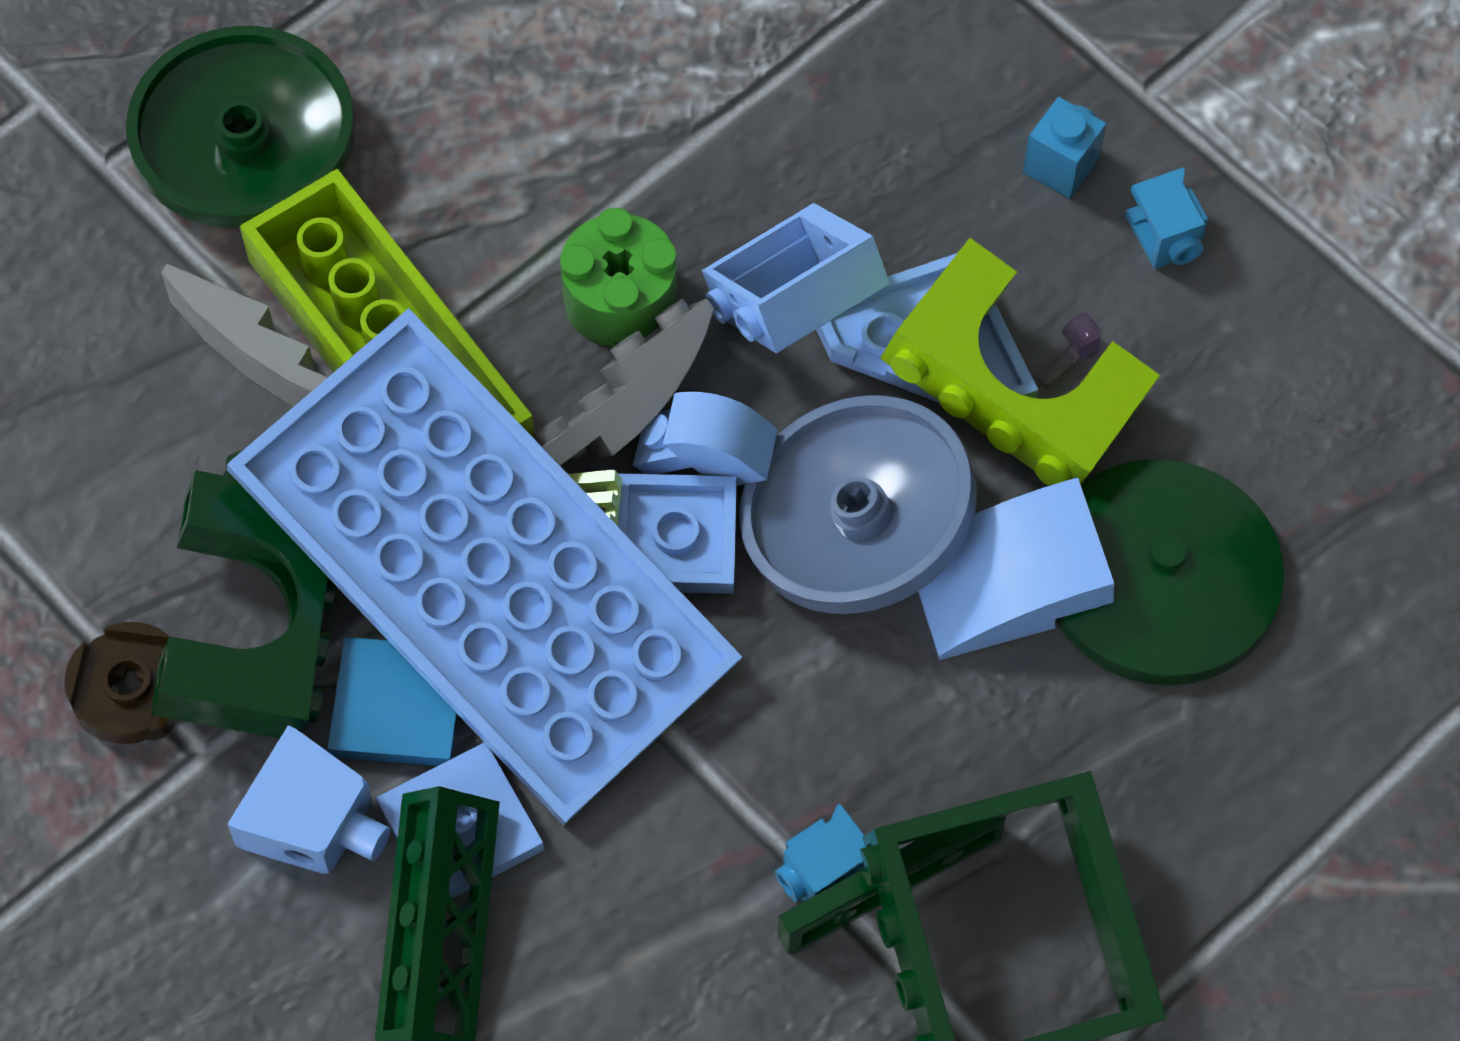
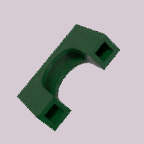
(251, 687)

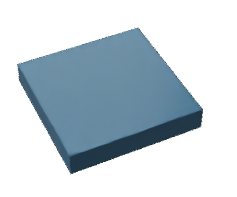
(388, 709)

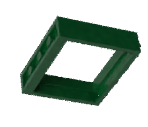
(1101, 883)

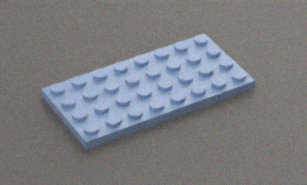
(484, 565)

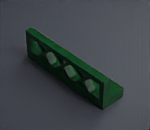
(426, 914)

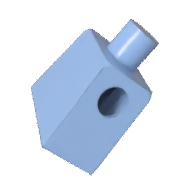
(307, 809)

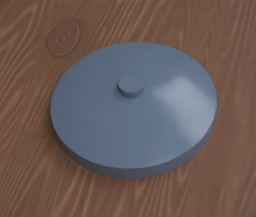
(859, 505)

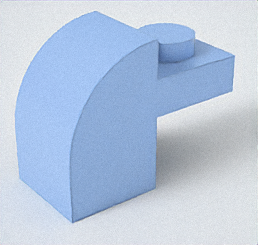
(711, 436)

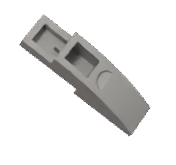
(641, 382)

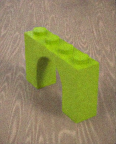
(943, 357)

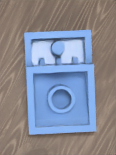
(1019, 572)

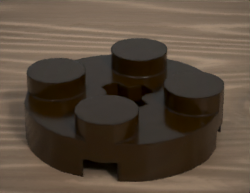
(108, 658)

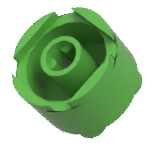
(617, 276)

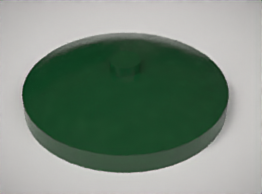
(238, 123)
(1188, 570)

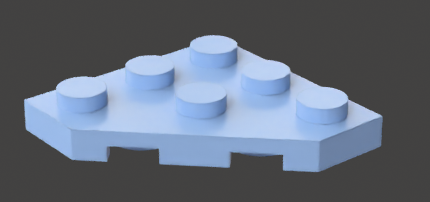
(864, 331)

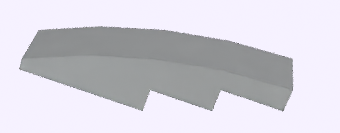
(243, 335)

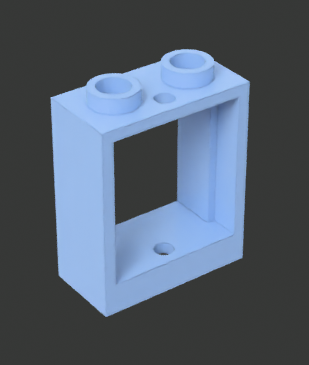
(795, 277)

